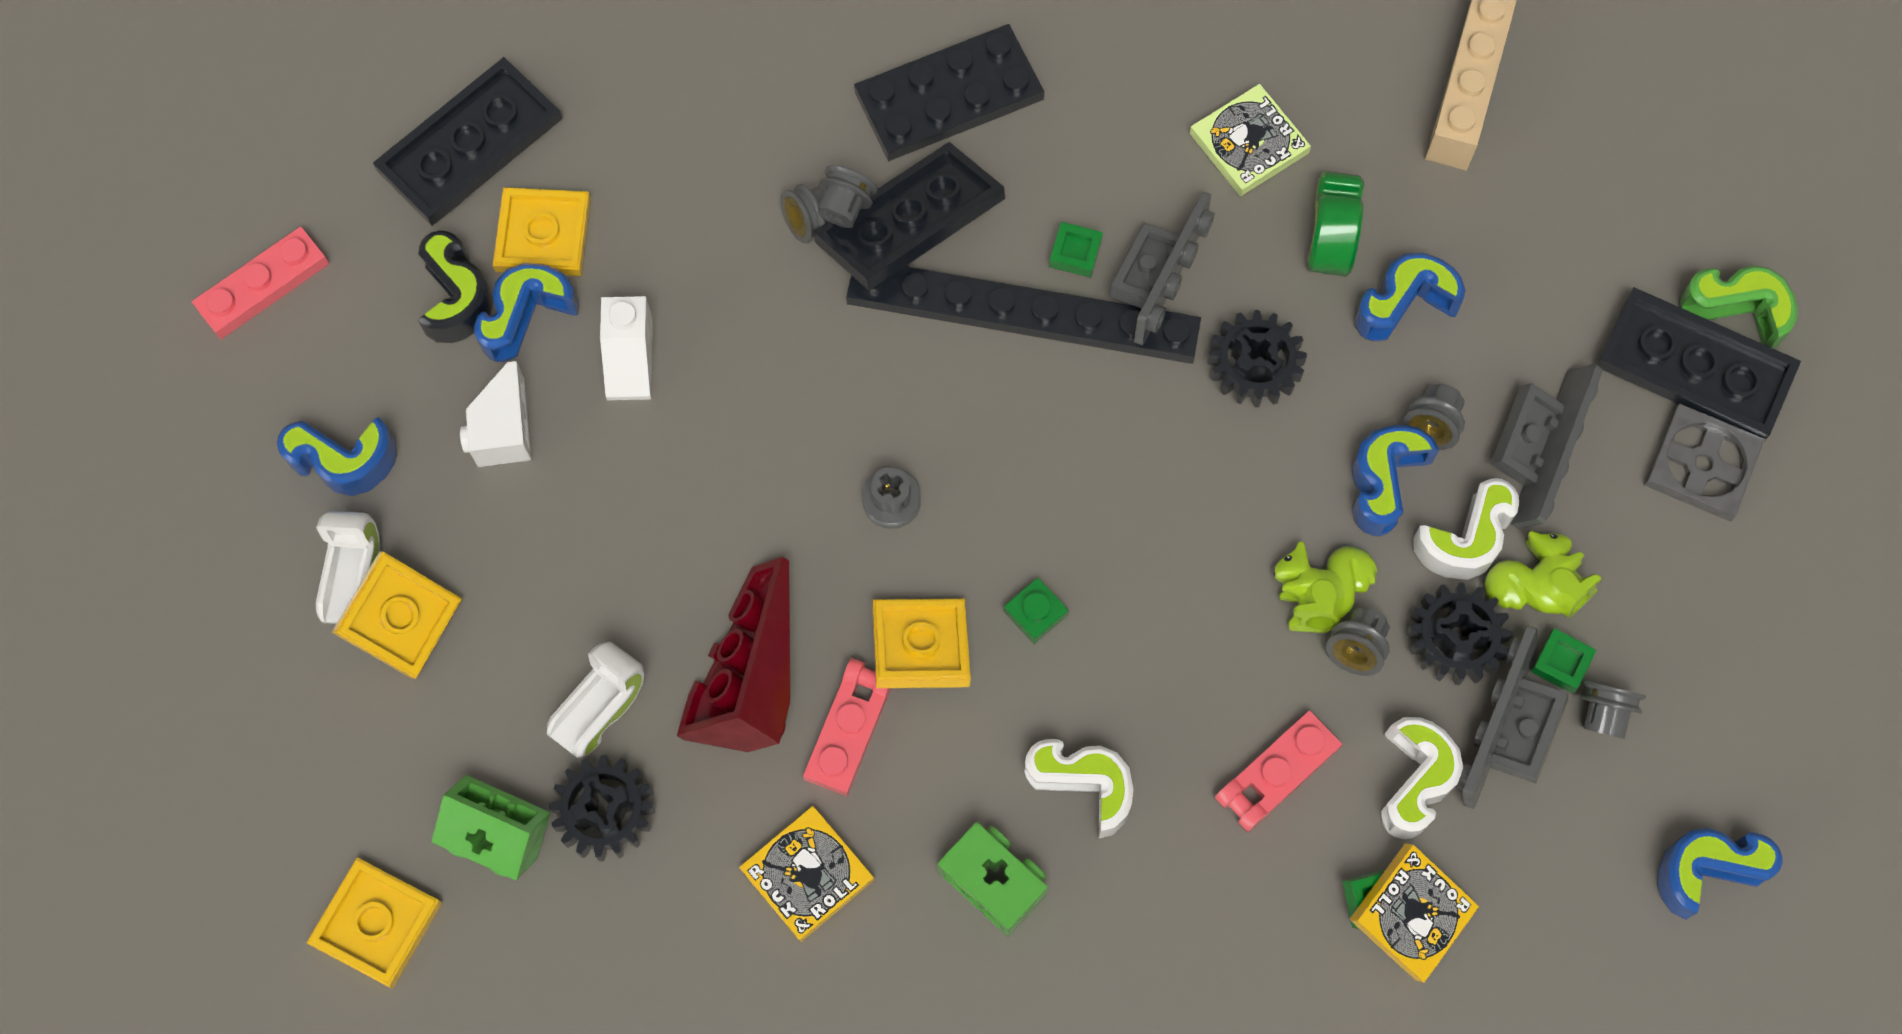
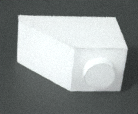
(626, 347)
(498, 421)

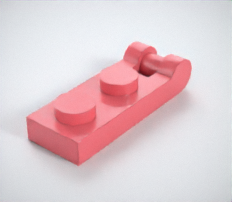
(846, 731)
(1280, 770)

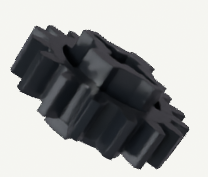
(1261, 375)
(1475, 621)
(585, 814)

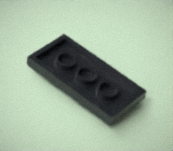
(949, 92)
(467, 141)
(911, 215)
(1698, 363)

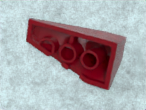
(749, 683)

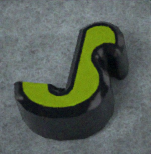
(464, 283)

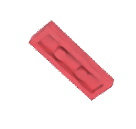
(260, 282)

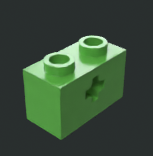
(490, 827)
(1001, 904)

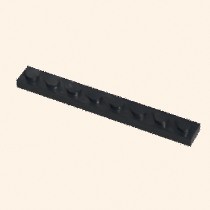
(1027, 312)

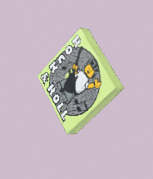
(1250, 140)

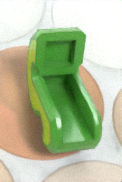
(1747, 291)

